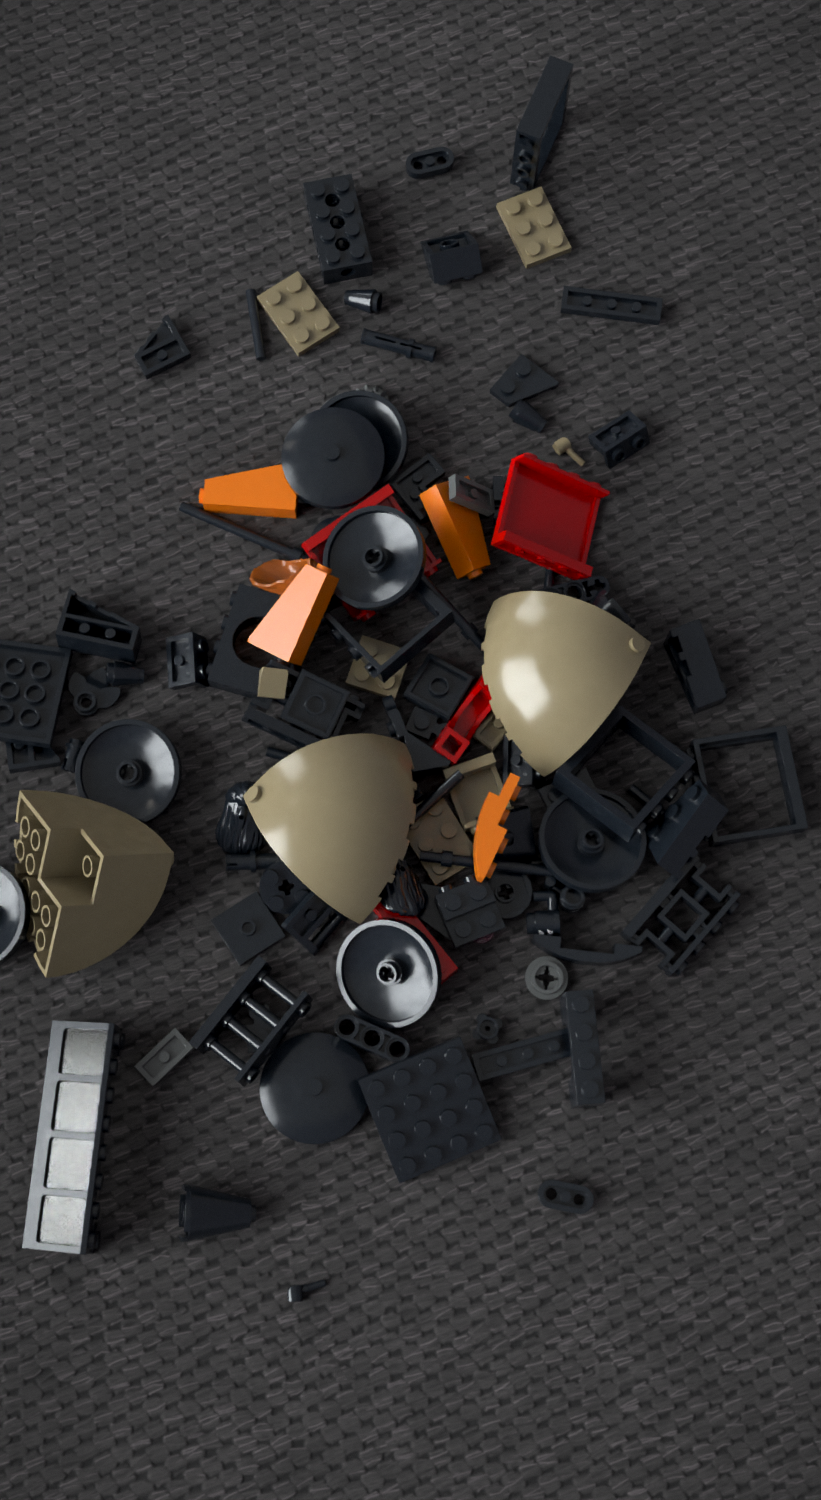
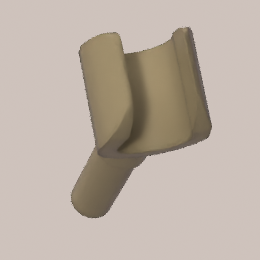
(563, 445)

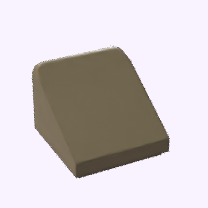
(272, 682)

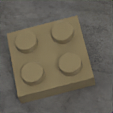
(361, 679)

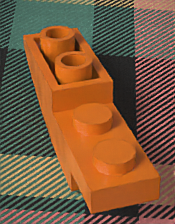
(488, 834)

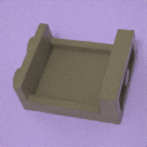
(471, 792)

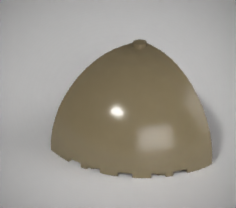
(555, 671)
(339, 816)
(87, 877)

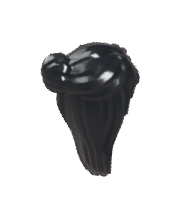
(236, 828)
(405, 893)

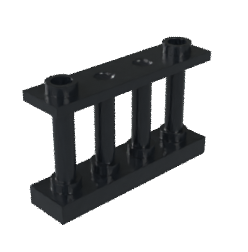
(241, 996)

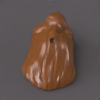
(278, 574)

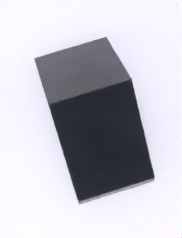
(424, 758)

